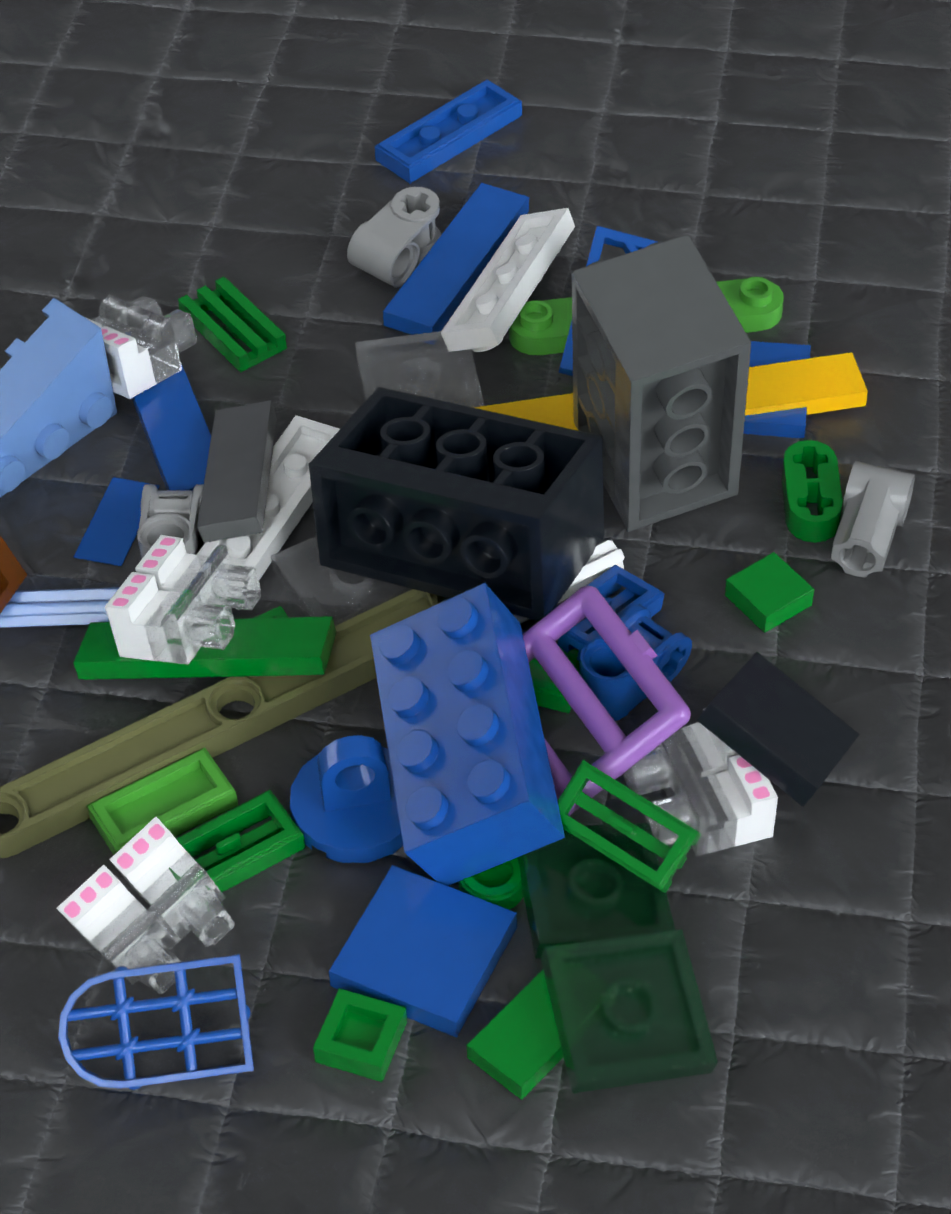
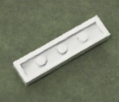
(508, 281)
(287, 495)

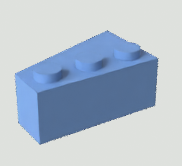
(51, 393)

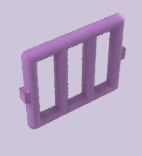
(635, 656)

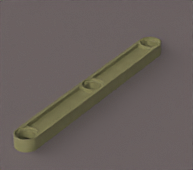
(59, 792)

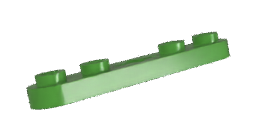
(545, 324)

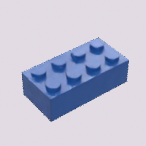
(465, 737)

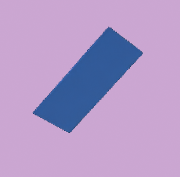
(113, 524)

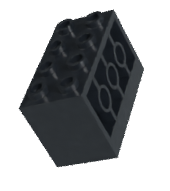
(459, 500)

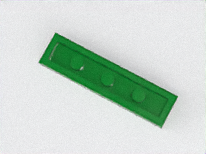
(257, 649)

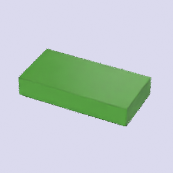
(177, 795)

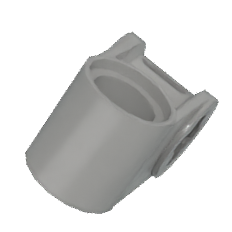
(397, 236)
(170, 514)

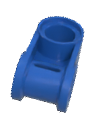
(609, 677)

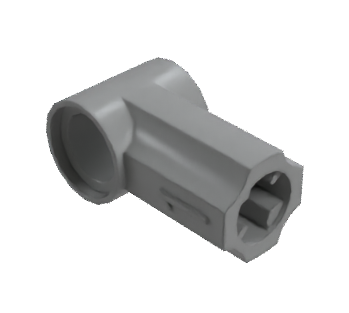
(872, 509)

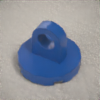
(348, 801)

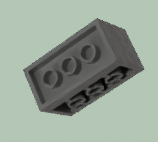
(660, 380)

